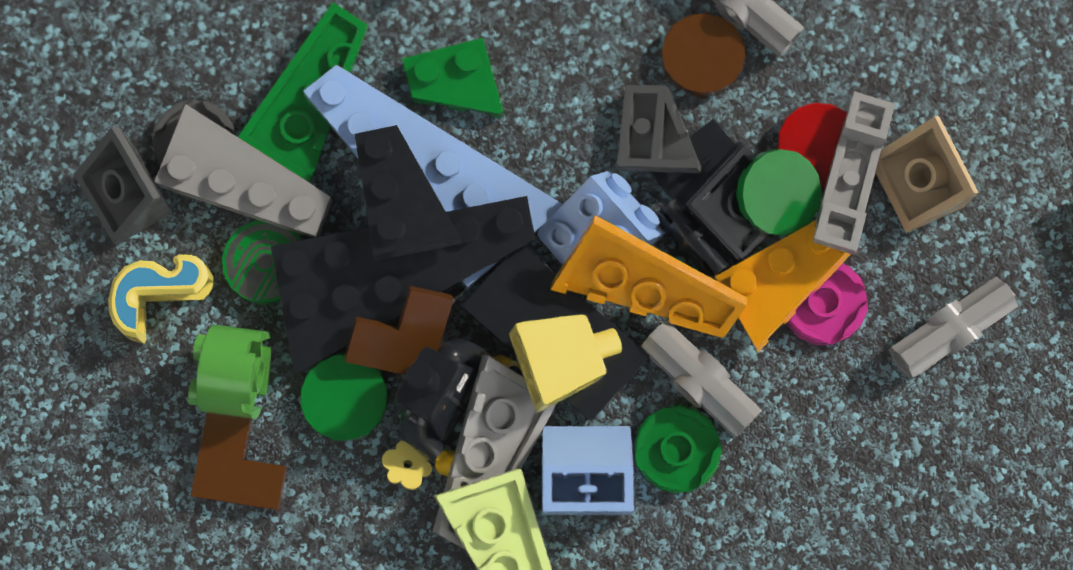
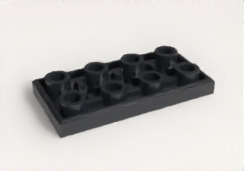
(521, 293)

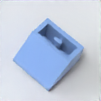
(587, 470)

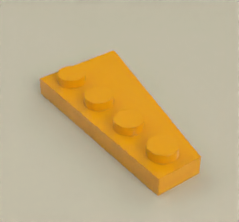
(632, 273)

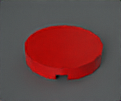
(813, 134)

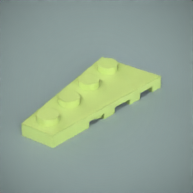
(496, 523)

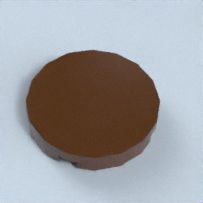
(703, 55)

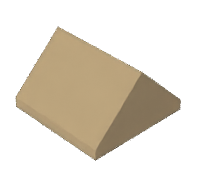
(924, 175)

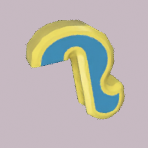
(151, 283)

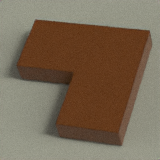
(397, 347)
(226, 475)

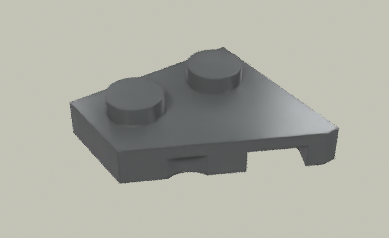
(654, 133)

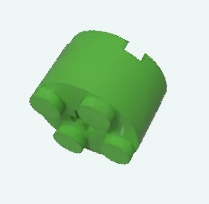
(230, 371)

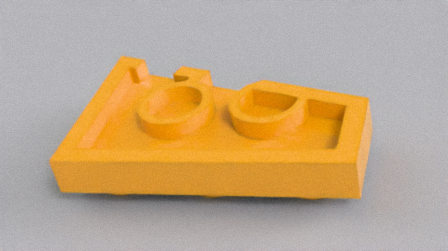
(780, 281)

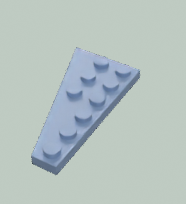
(453, 169)

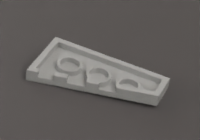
(233, 175)
(495, 432)

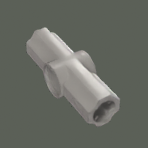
(763, 20)
(953, 327)
(700, 378)

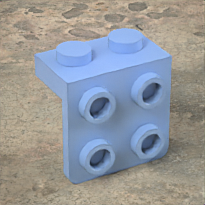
(608, 198)

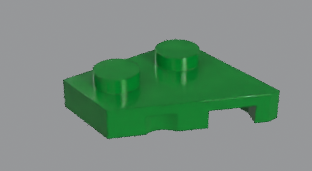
(455, 78)

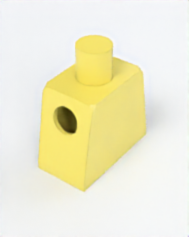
(561, 356)

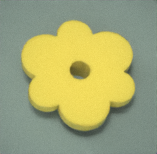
(409, 477)

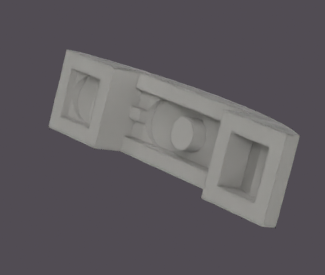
(852, 173)

